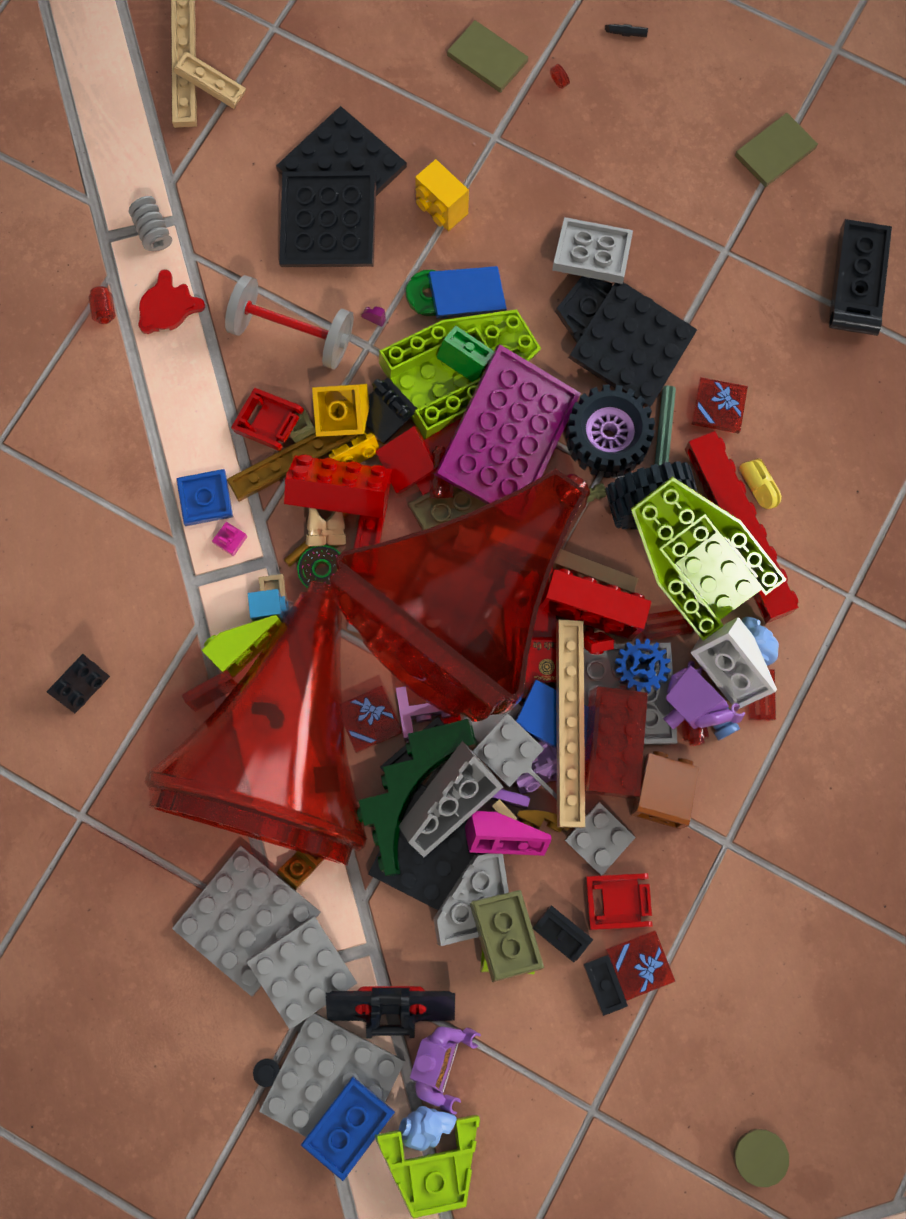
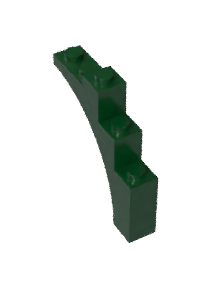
(386, 811)

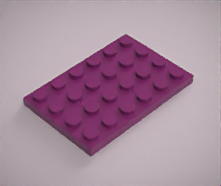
(507, 428)

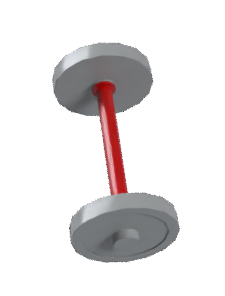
(243, 305)

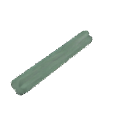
(665, 424)

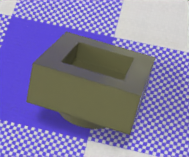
(303, 427)

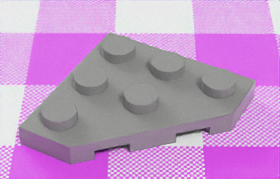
(481, 879)

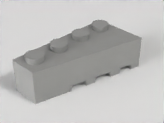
(449, 800)

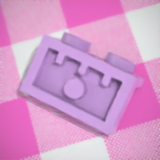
(544, 766)

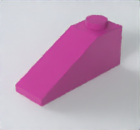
(503, 835)

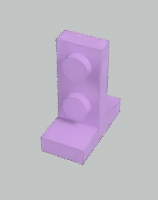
(420, 712)

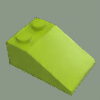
(240, 645)

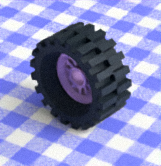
(610, 405)
(635, 486)

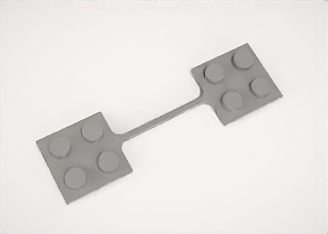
(510, 752)

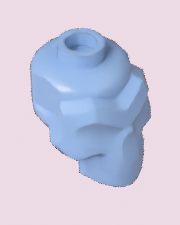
(766, 642)
(425, 1127)

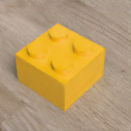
(441, 195)

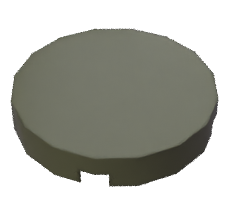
(761, 1158)

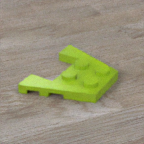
(435, 1180)

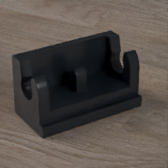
(562, 934)

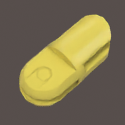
(761, 483)

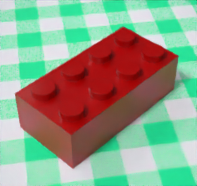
(337, 486)
(595, 604)

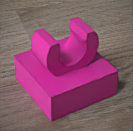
(229, 538)

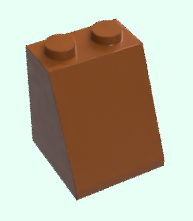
(666, 790)

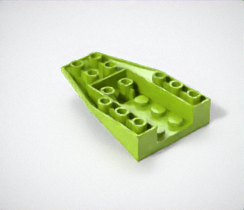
(435, 387)
(701, 555)

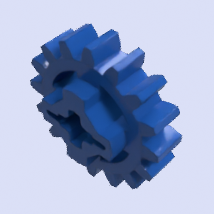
(648, 674)

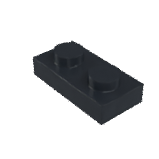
(605, 985)

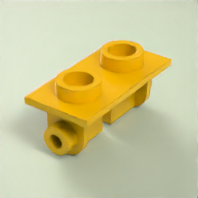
(362, 449)

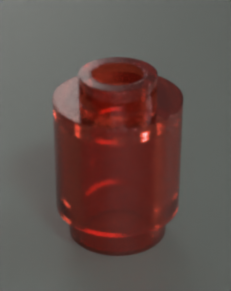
(101, 305)
(694, 736)

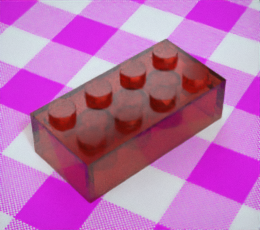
(615, 742)

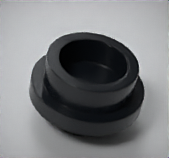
(266, 1072)

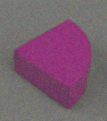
(374, 315)

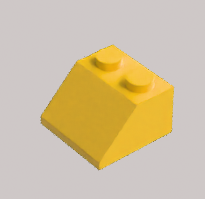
(340, 409)

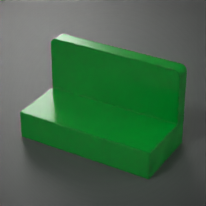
(464, 354)

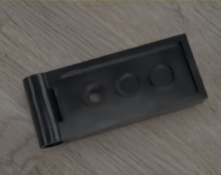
(860, 268)

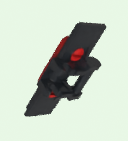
(372, 1002)

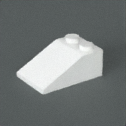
(735, 663)

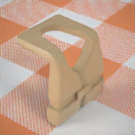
(325, 531)

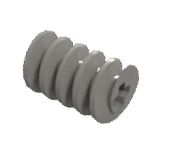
(149, 224)

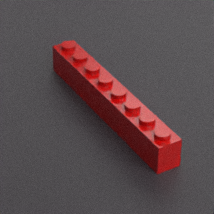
(724, 489)

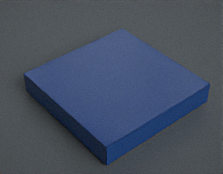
(204, 497)

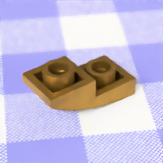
(535, 819)
(299, 868)

